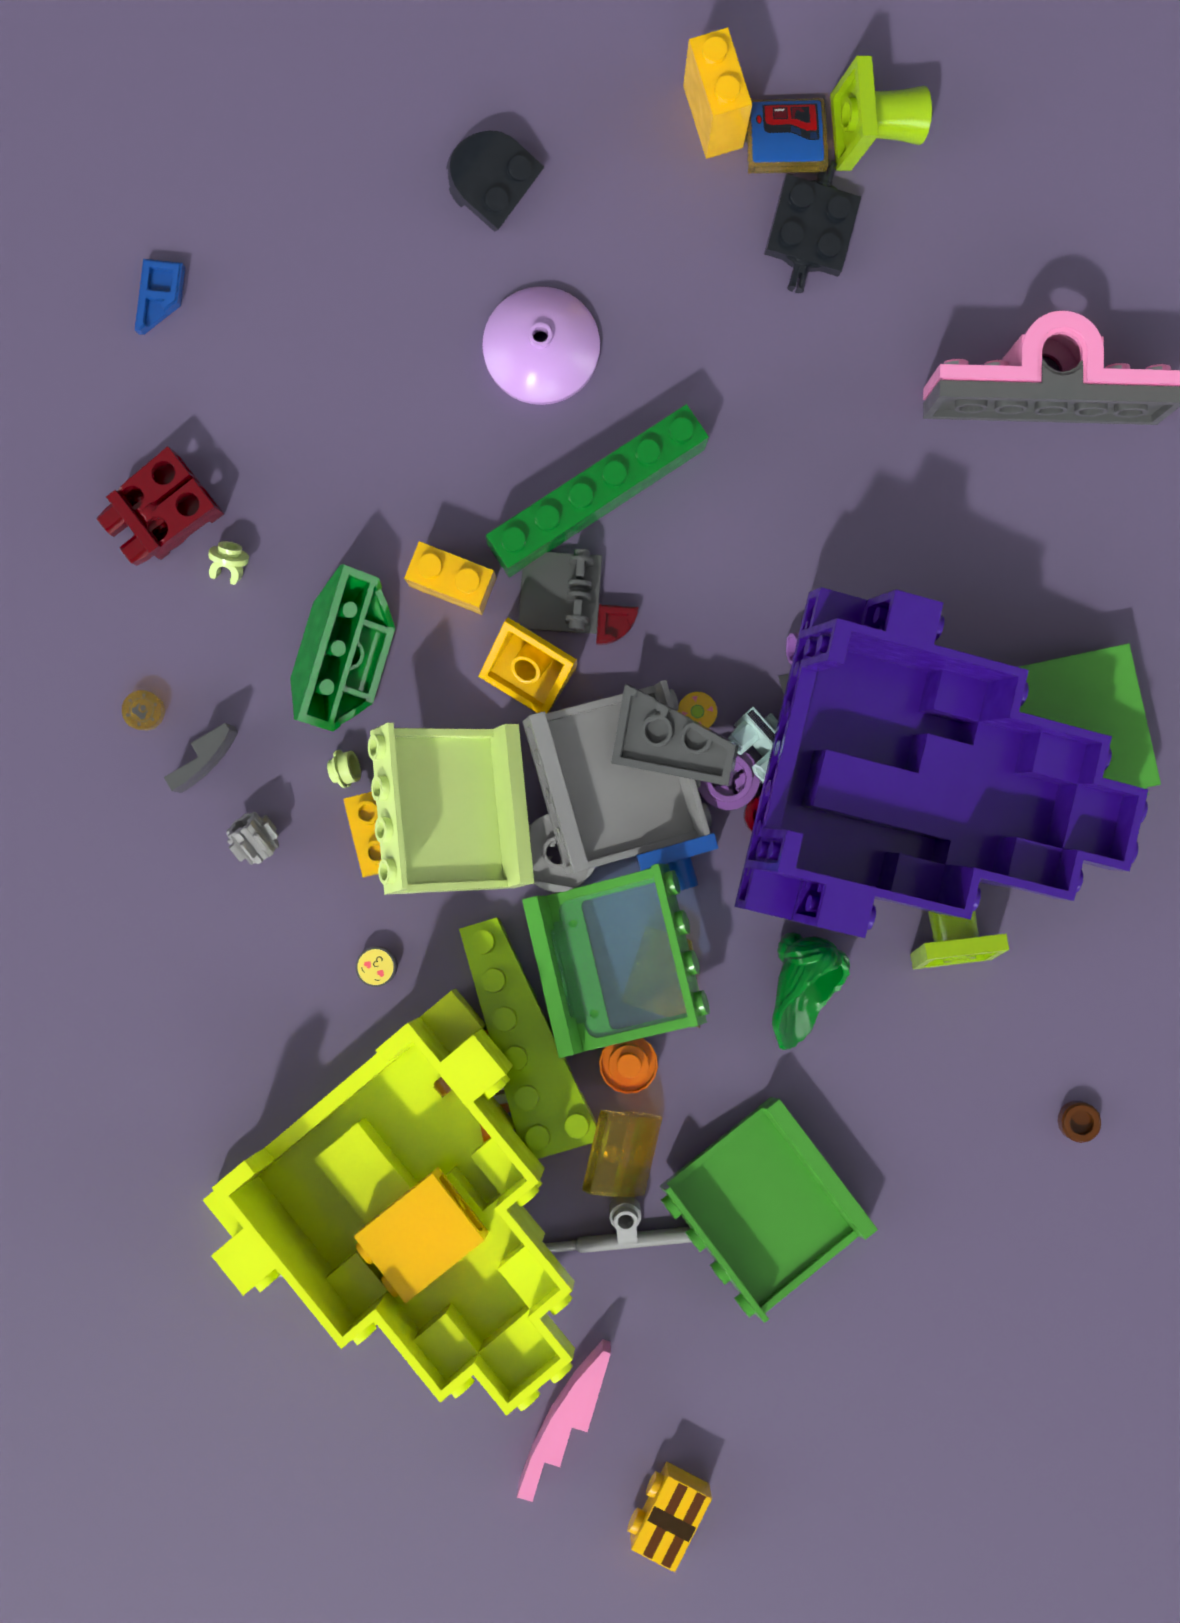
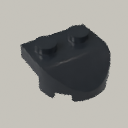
(491, 175)

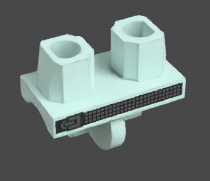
(755, 732)

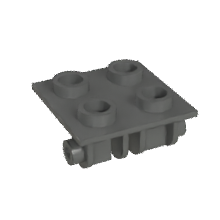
(561, 592)

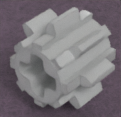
(252, 838)

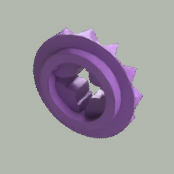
(745, 787)

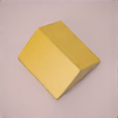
(527, 667)

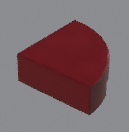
(614, 622)

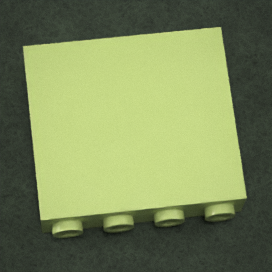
(450, 809)

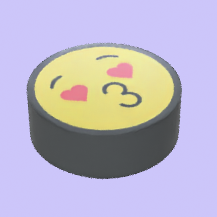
(376, 966)

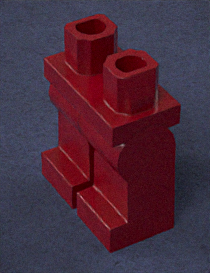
(160, 507)

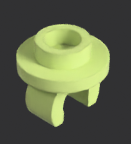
(229, 556)

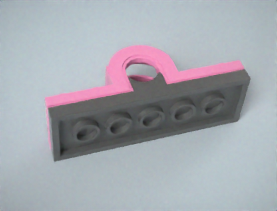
(1031, 391)

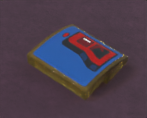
(787, 136)

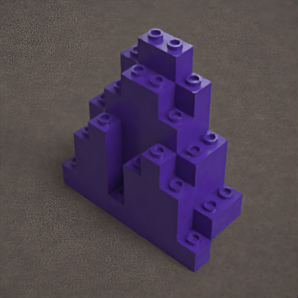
(920, 777)

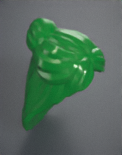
(807, 981)

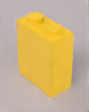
(717, 93)
(420, 1236)

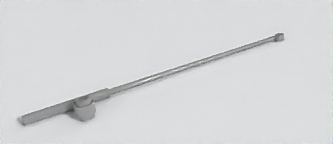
(625, 1217)

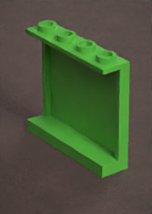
(1102, 696)
(765, 1207)

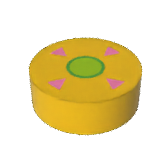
(699, 708)

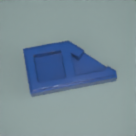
(158, 293)

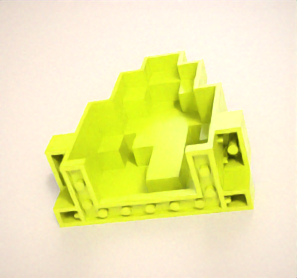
(358, 1153)

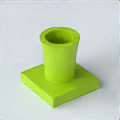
(868, 114)
(957, 943)

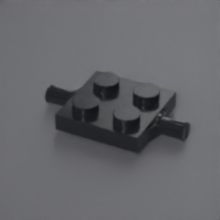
(812, 226)

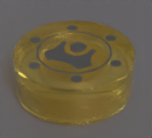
(143, 710)

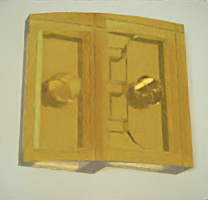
(621, 1154)

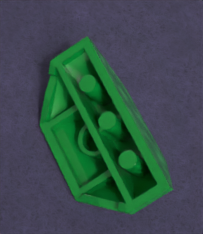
(342, 650)

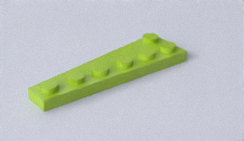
(542, 1092)

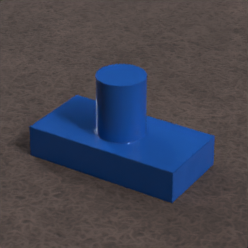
(679, 858)

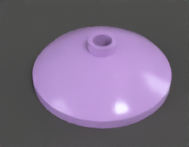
(546, 369)

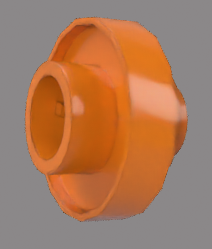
(628, 1065)

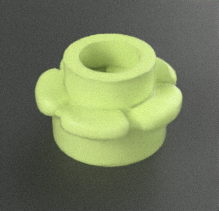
(344, 768)

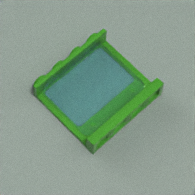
(616, 961)

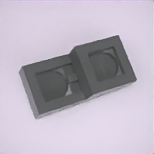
(210, 751)

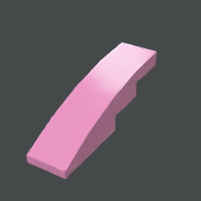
(570, 1410)

